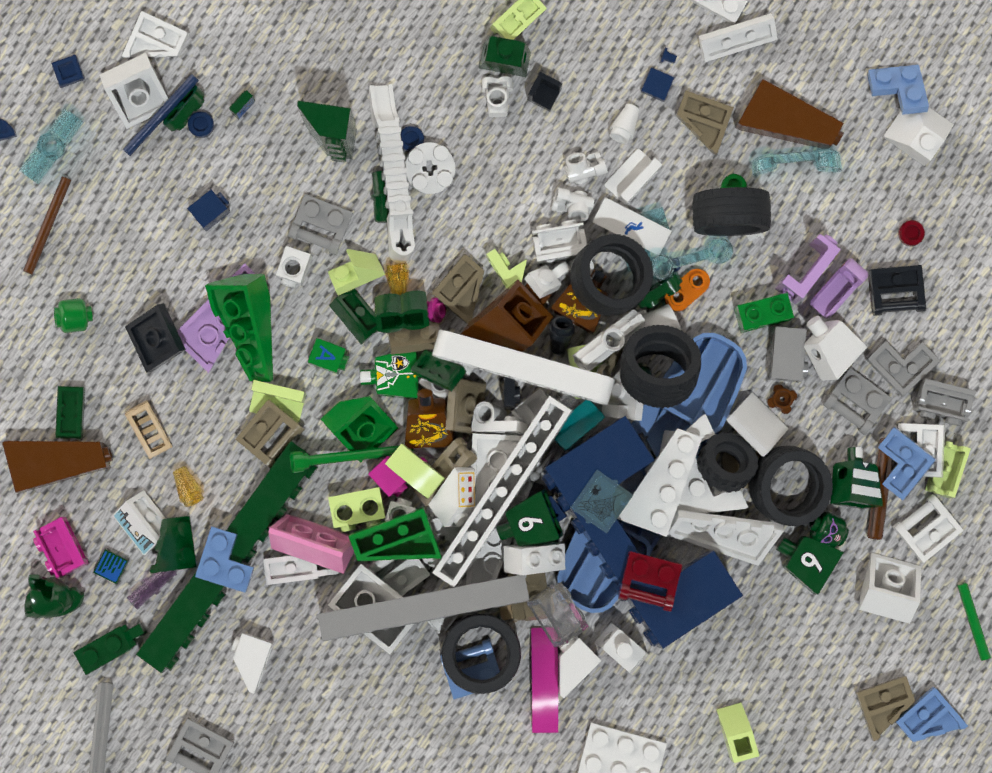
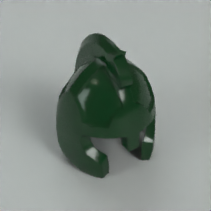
(50, 598)

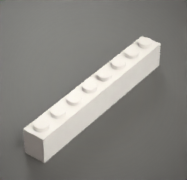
(502, 491)

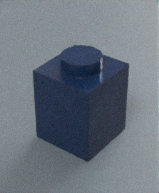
(209, 209)

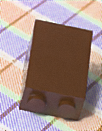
(510, 320)

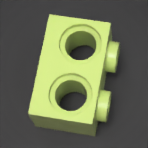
(356, 502)

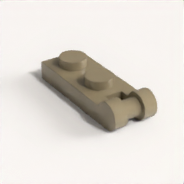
(446, 463)

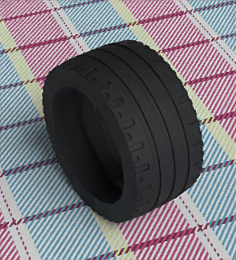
(731, 211)
(632, 254)
(660, 341)
(816, 499)
(507, 672)

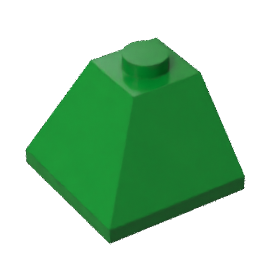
(359, 423)

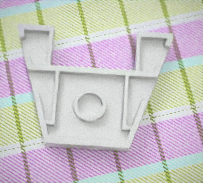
(697, 494)

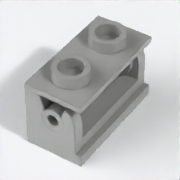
(788, 355)
(944, 401)

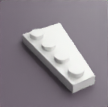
(662, 487)
(731, 536)

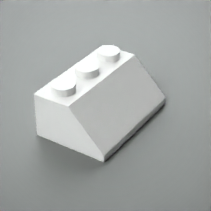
(365, 589)

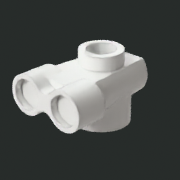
(497, 91)
(580, 167)
(575, 203)

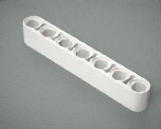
(523, 367)

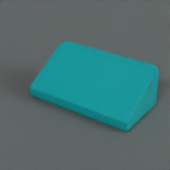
(578, 424)

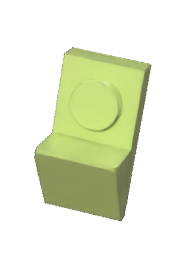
(500, 264)
(361, 270)

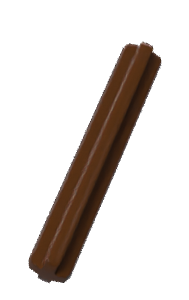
(878, 514)

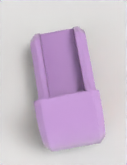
(838, 288)

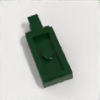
(108, 647)

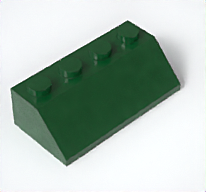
(331, 128)

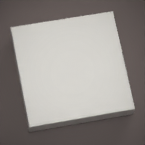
(757, 424)

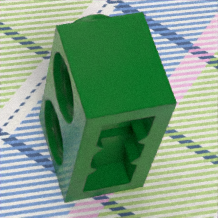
(764, 313)

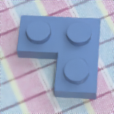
(903, 81)
(911, 460)
(216, 563)

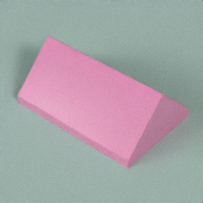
(311, 542)

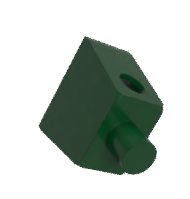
(505, 56)

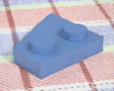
(929, 717)

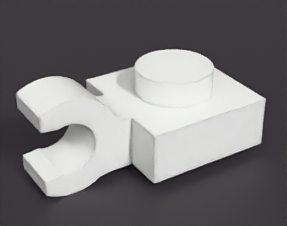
(547, 281)

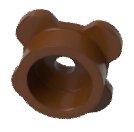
(789, 396)

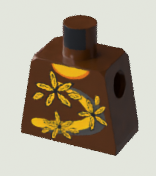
(570, 307)
(427, 422)

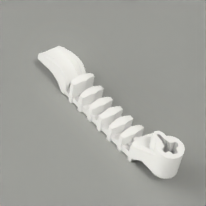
(396, 186)

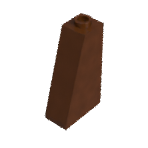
(788, 118)
(50, 462)

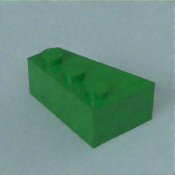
(397, 538)

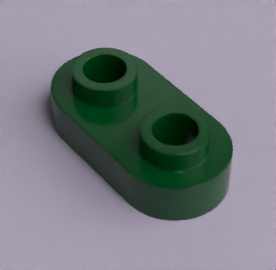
(179, 115)
(659, 289)

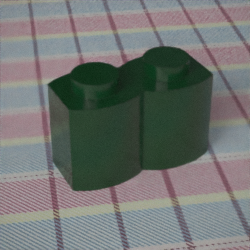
(401, 311)

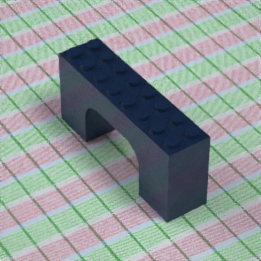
(703, 583)

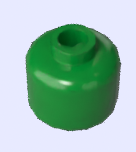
(72, 315)

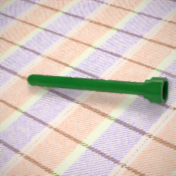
(300, 461)

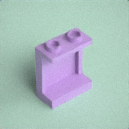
(797, 290)

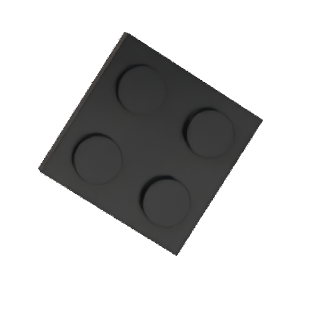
(155, 337)

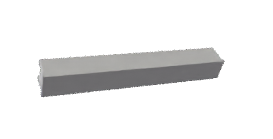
(423, 607)

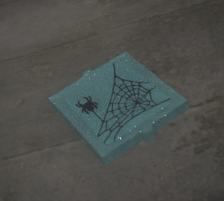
(601, 501)

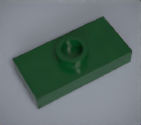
(438, 371)
(70, 412)

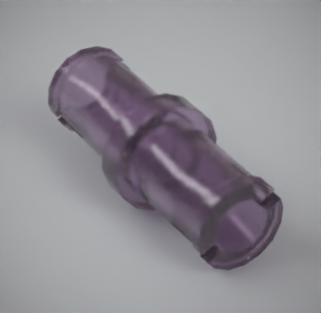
(150, 587)

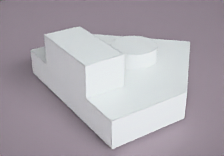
(621, 403)

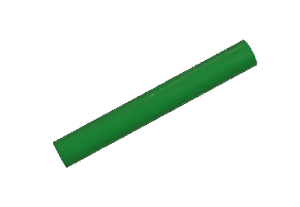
(974, 621)

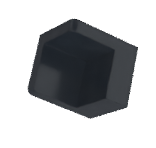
(544, 91)

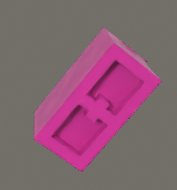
(60, 547)

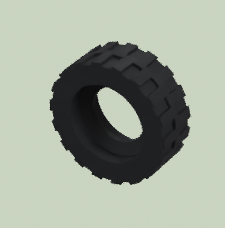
(739, 449)

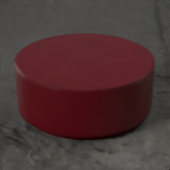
(911, 233)

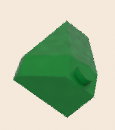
(246, 314)

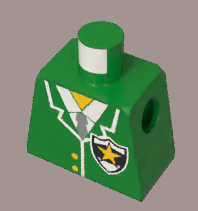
(393, 376)

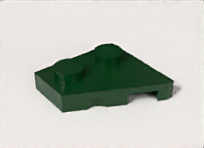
(174, 546)

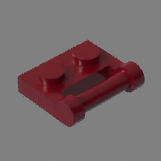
(652, 572)

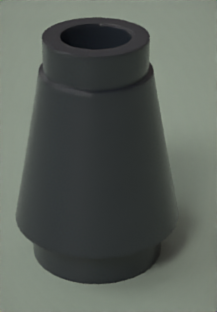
(560, 332)

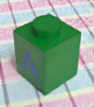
(328, 356)

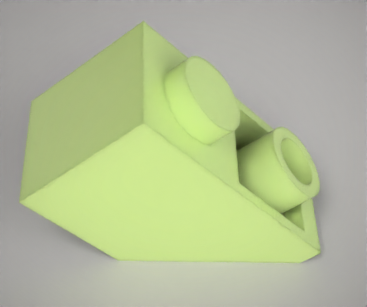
(737, 733)

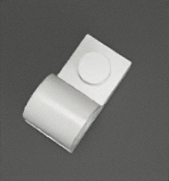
(499, 421)

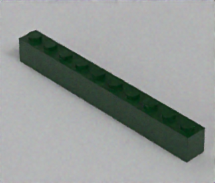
(199, 595)

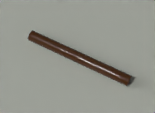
(47, 225)

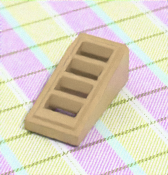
(140, 433)

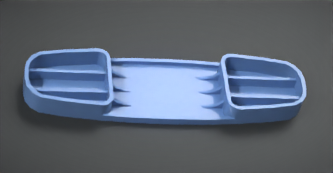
(714, 395)

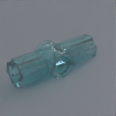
(62, 132)

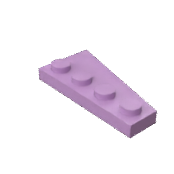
(204, 332)

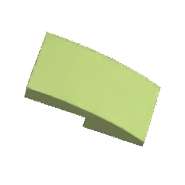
(415, 471)

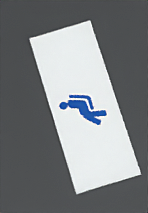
(633, 225)

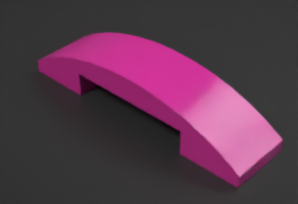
(544, 683)

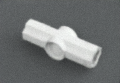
(598, 350)

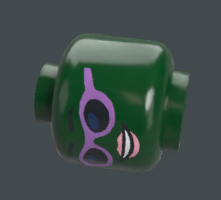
(829, 529)

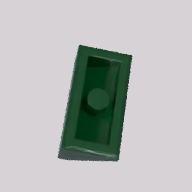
(355, 315)

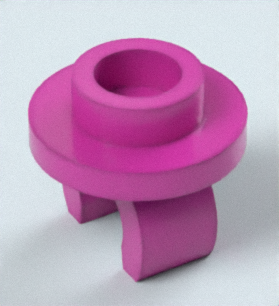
(436, 310)

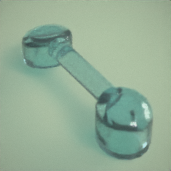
(826, 160)
(715, 251)

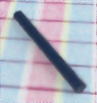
(161, 114)

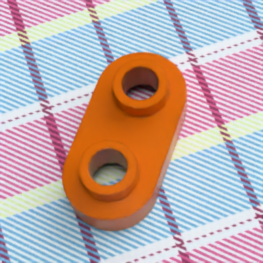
(688, 290)

